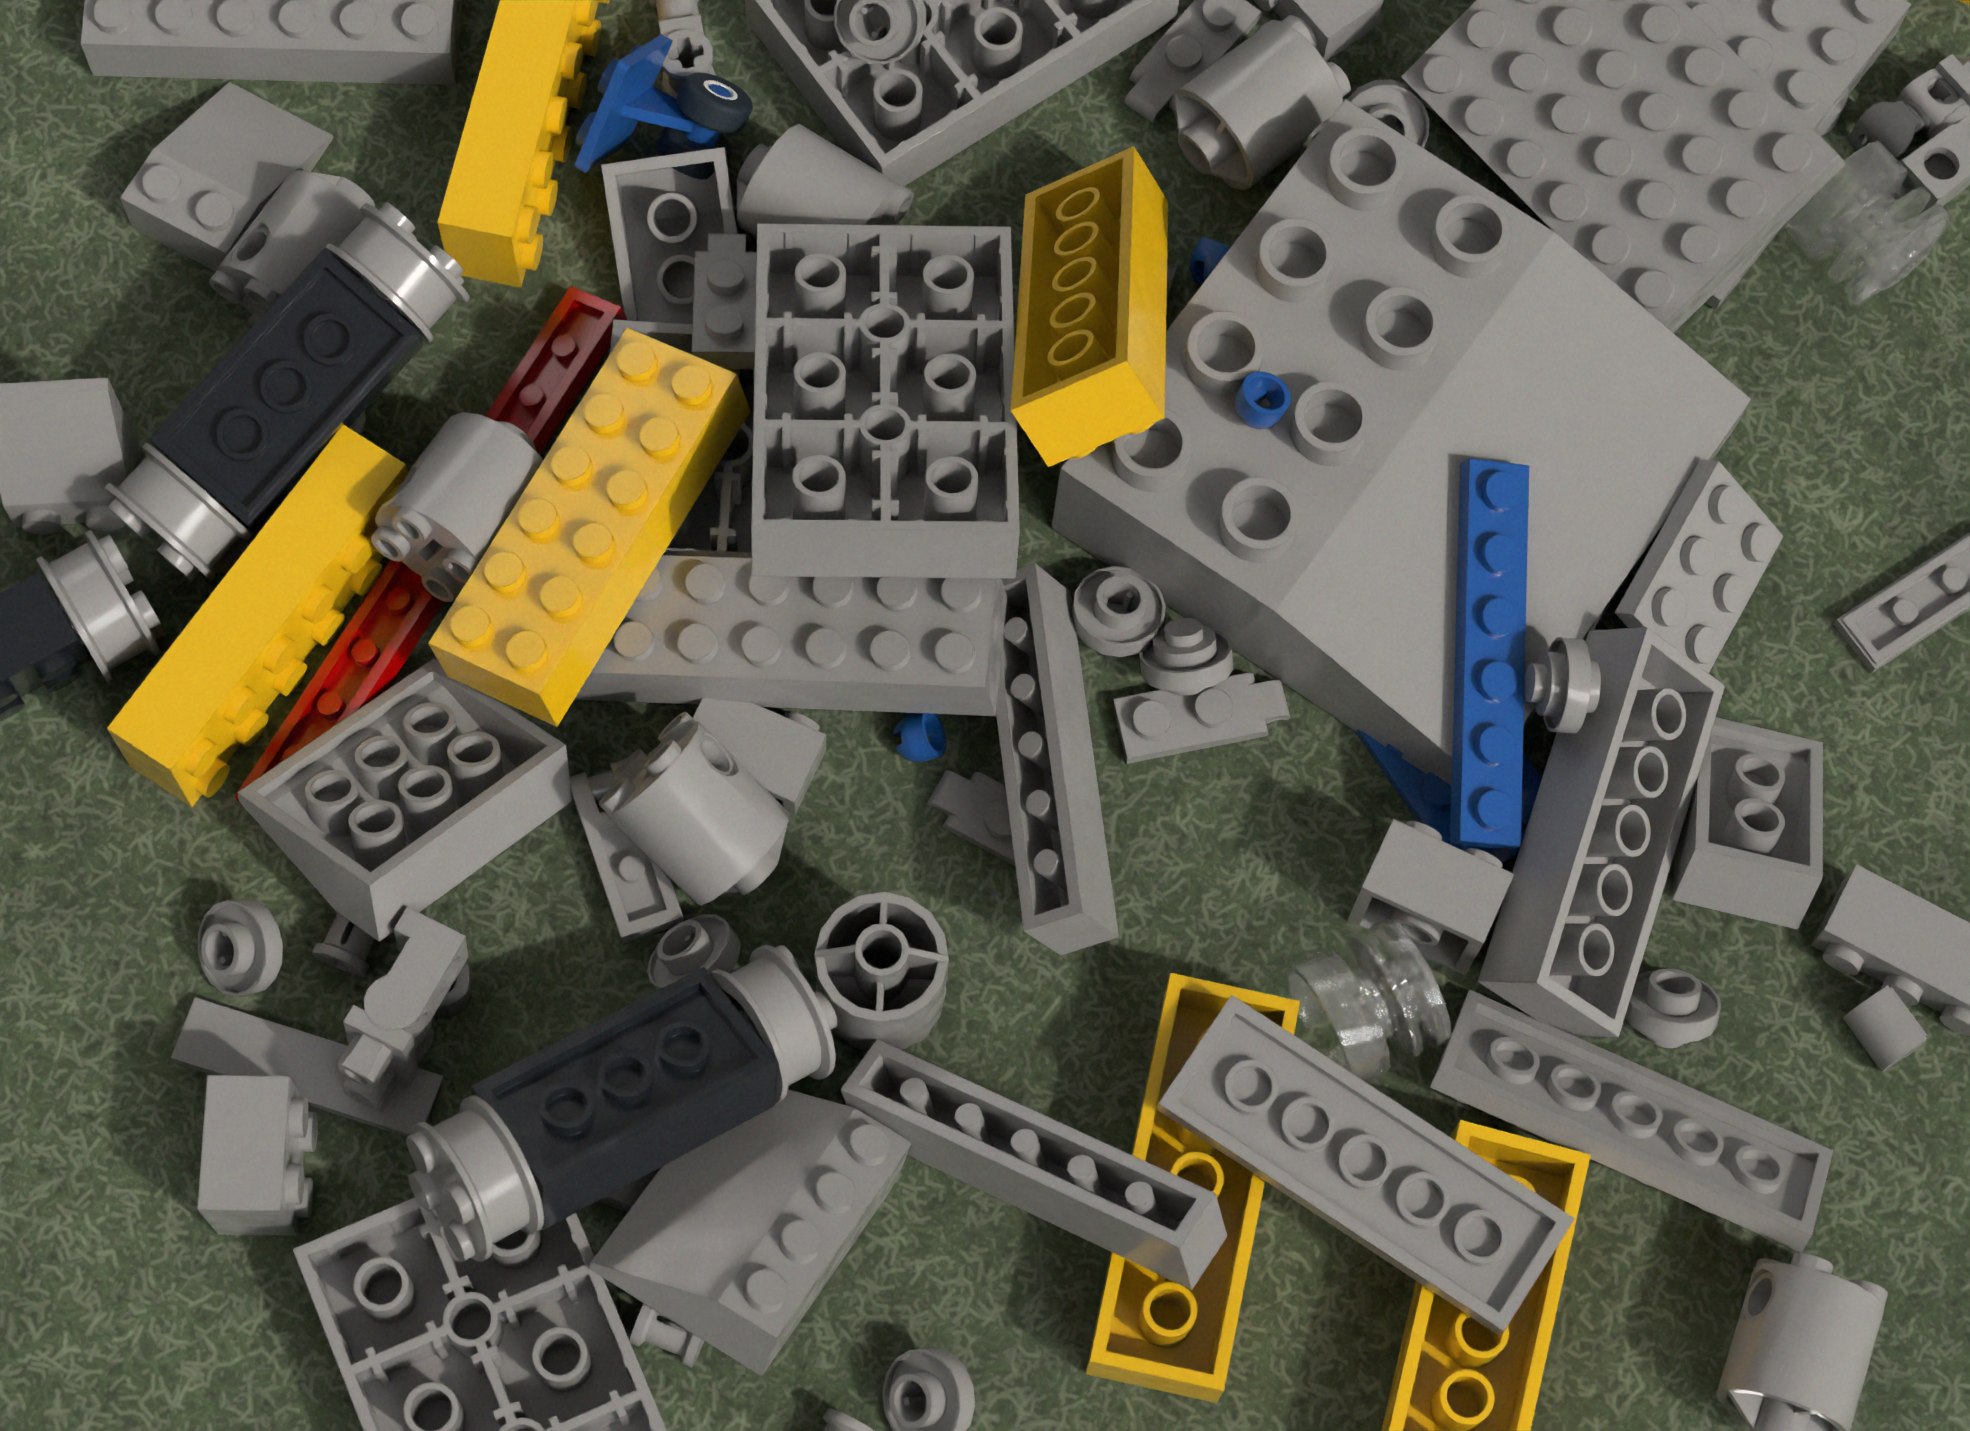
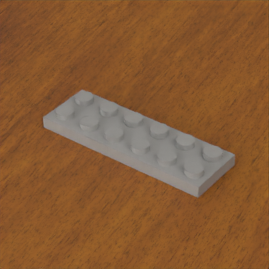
(1634, 1120)
(1365, 1164)

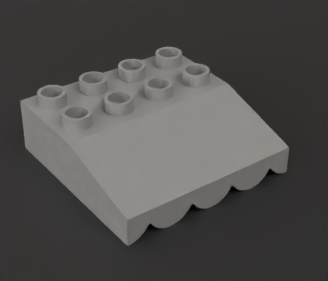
(1411, 338)

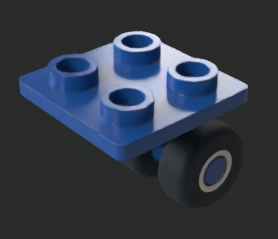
(691, 122)

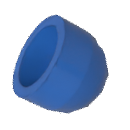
(1205, 258)
(1253, 391)
(915, 743)

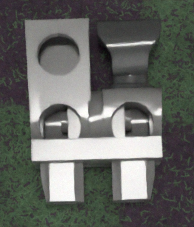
(1938, 108)
(399, 1009)

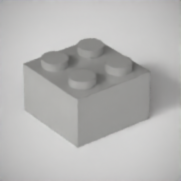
(1433, 893)
(255, 1155)

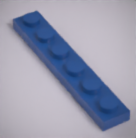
(1490, 655)

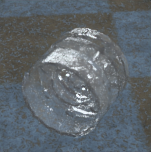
(1877, 233)
(1373, 1001)

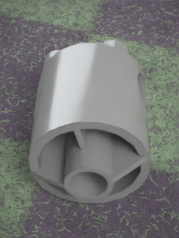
(1257, 104)
(814, 183)
(287, 237)
(456, 500)
(698, 813)
(887, 1003)
(1801, 1347)

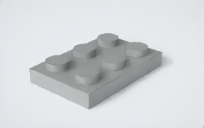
(1702, 566)

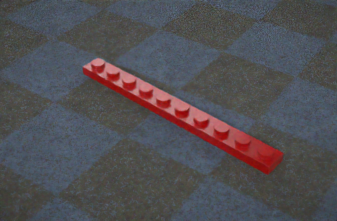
(398, 604)

